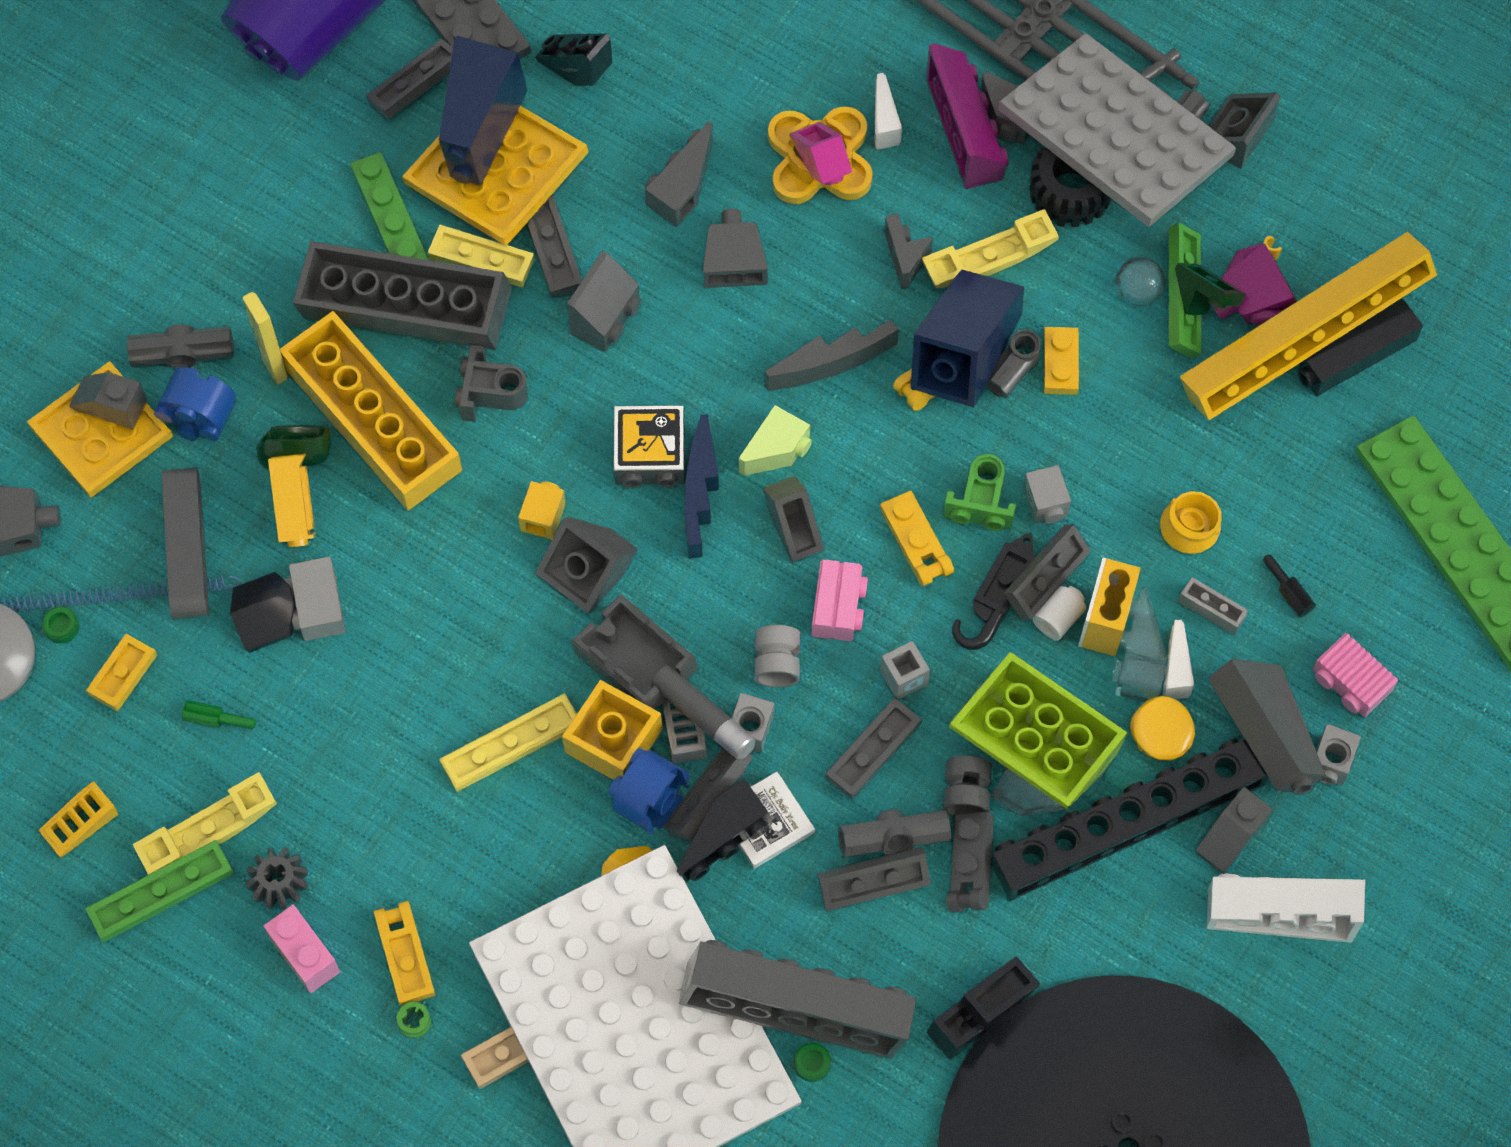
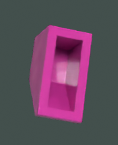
(822, 153)

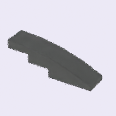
(820, 361)

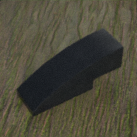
(982, 1007)

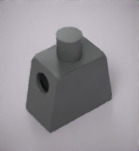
(734, 253)
(22, 519)

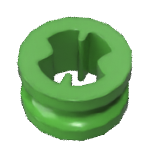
(402, 1017)

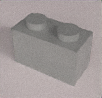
(316, 599)

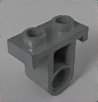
(485, 385)

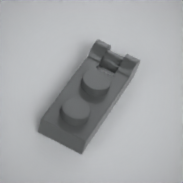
(971, 862)

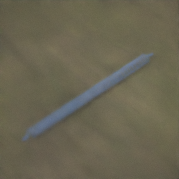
(110, 595)

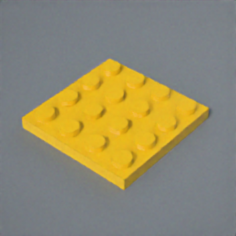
(520, 180)

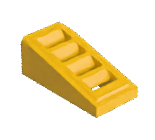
(80, 801)

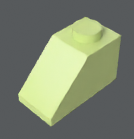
(776, 443)

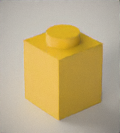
(542, 509)

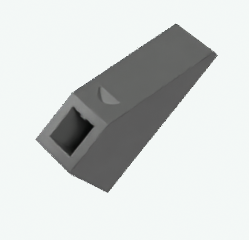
(679, 184)

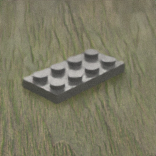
(473, 20)

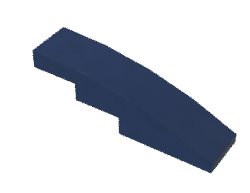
(700, 479)

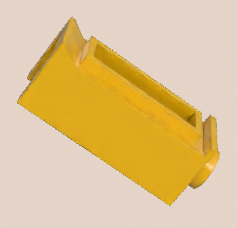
(291, 499)

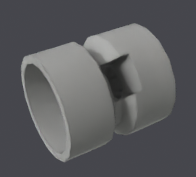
(777, 656)

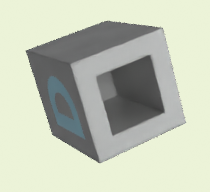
(1047, 495)
(904, 670)

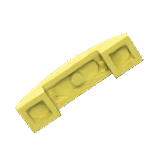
(993, 253)
(217, 822)

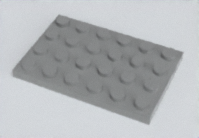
(1117, 129)

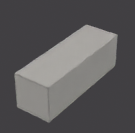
(1213, 606)

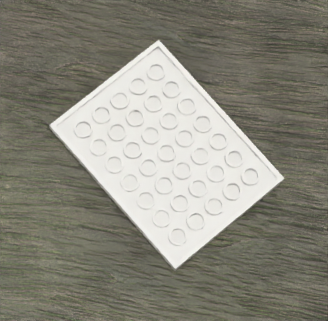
(600, 1019)

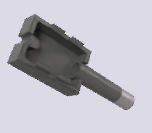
(654, 668)

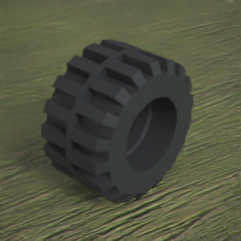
(1061, 202)

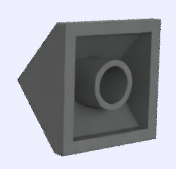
(1244, 122)

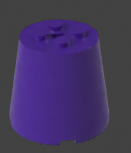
(294, 33)

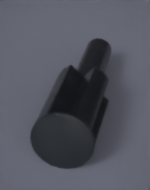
(1290, 588)

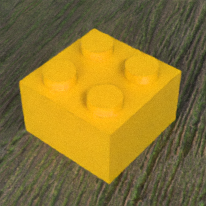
(611, 730)

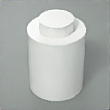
(1060, 612)

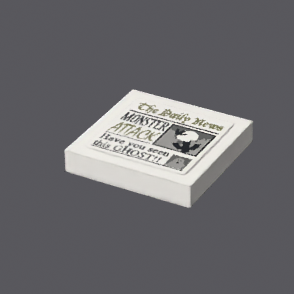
(788, 824)

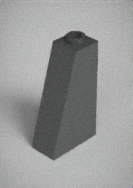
(1270, 722)

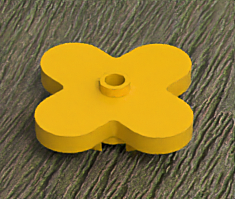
(791, 177)

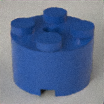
(195, 404)
(648, 790)

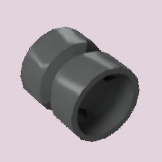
(967, 785)

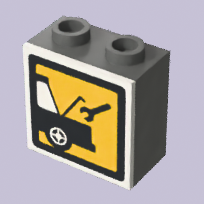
(648, 445)

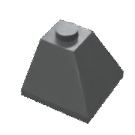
(585, 561)

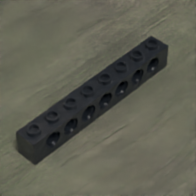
(1021, 878)

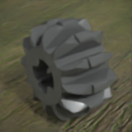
(272, 890)

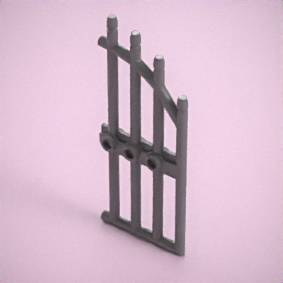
(1034, 23)

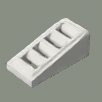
(887, 122)
(1178, 672)

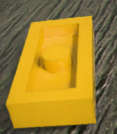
(1061, 360)
(121, 672)

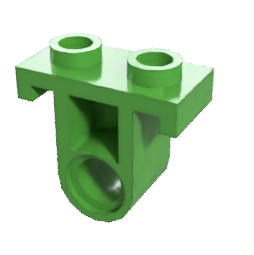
(982, 497)

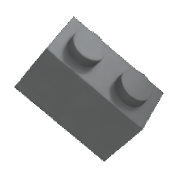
(603, 303)

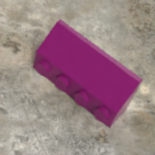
(965, 117)

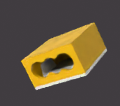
(1109, 607)

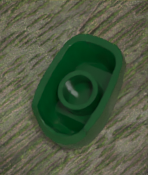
(293, 440)

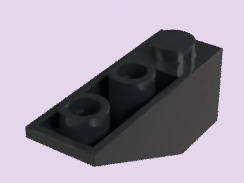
(728, 823)

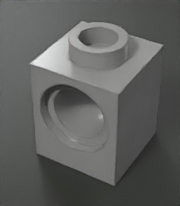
(757, 710)
(1344, 745)

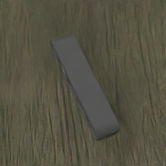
(185, 543)

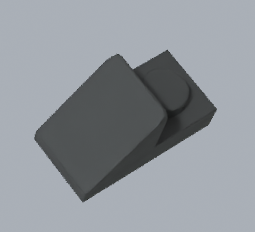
(905, 253)

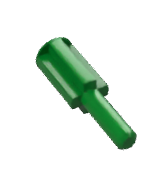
(213, 715)

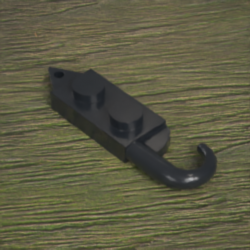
(990, 601)

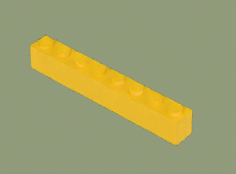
(1308, 325)

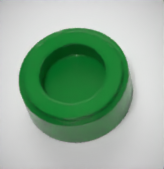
(60, 624)
(812, 1062)

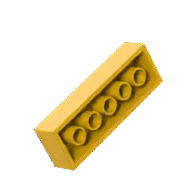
(371, 410)

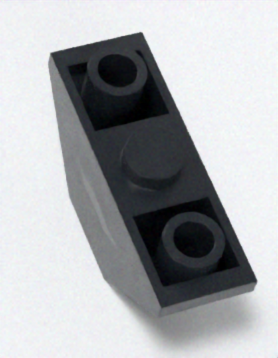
(577, 56)

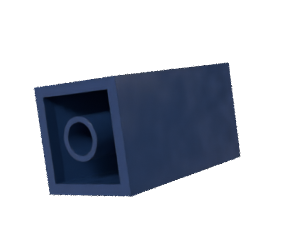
(478, 107)
(965, 337)

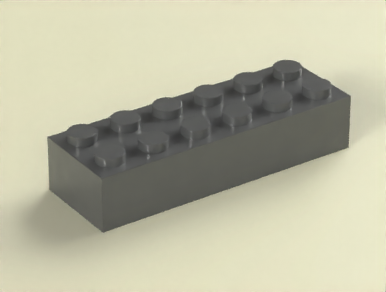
(403, 294)
(797, 999)

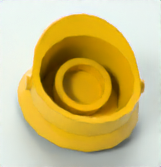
(1191, 522)
(1163, 728)

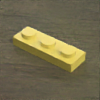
(474, 251)

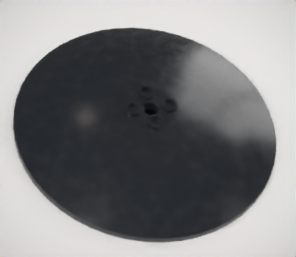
(1120, 1065)

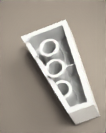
(1287, 906)

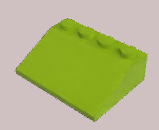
(1039, 731)

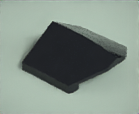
(263, 611)

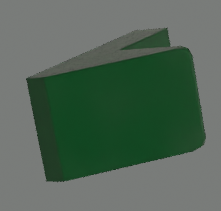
(1202, 289)

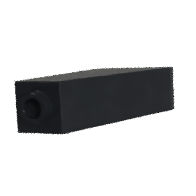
(1361, 348)

